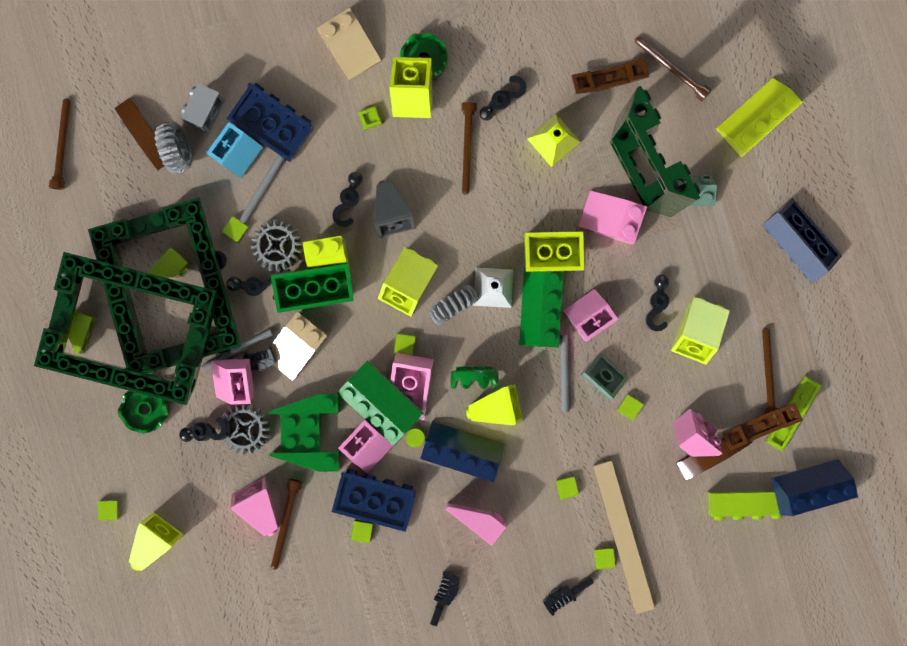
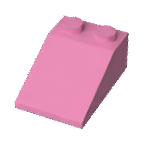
(612, 217)
(413, 377)
(482, 522)

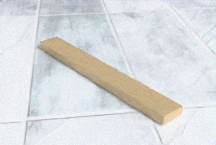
(623, 537)

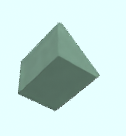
(604, 376)

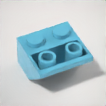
(234, 150)

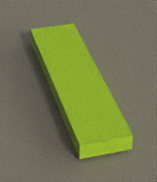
(803, 397)

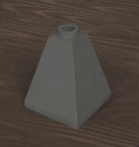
(391, 211)

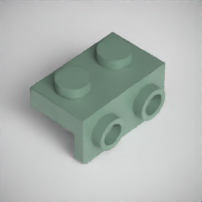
(707, 187)

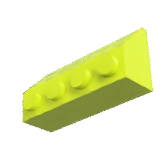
(758, 116)

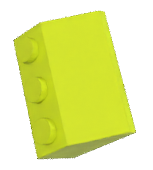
(554, 251)

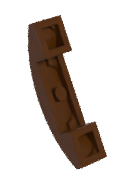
(610, 77)
(140, 131)
(762, 425)
(695, 465)

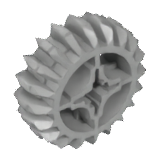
(173, 147)
(284, 240)
(453, 304)
(249, 436)

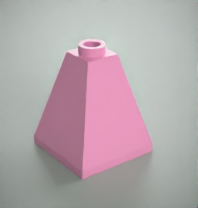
(256, 507)

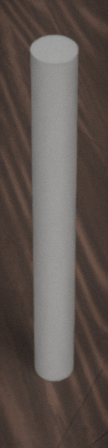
(261, 190)
(244, 346)
(564, 374)

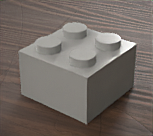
(202, 107)

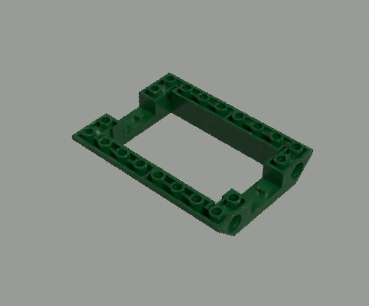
(631, 121)
(104, 243)
(54, 338)

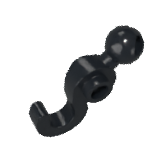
(501, 99)
(349, 198)
(253, 286)
(658, 301)
(204, 431)

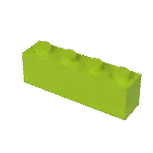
(743, 504)

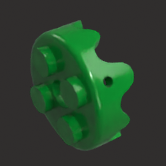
(430, 45)
(477, 373)
(136, 421)

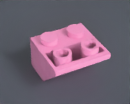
(590, 315)
(233, 380)
(697, 435)
(365, 446)

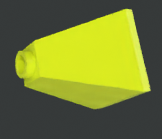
(550, 146)
(497, 408)
(152, 540)

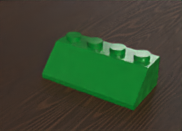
(312, 287)
(541, 308)
(380, 402)

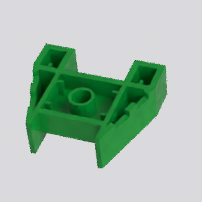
(303, 433)

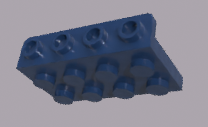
(270, 121)
(374, 500)

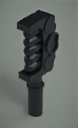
(261, 359)
(445, 595)
(564, 595)

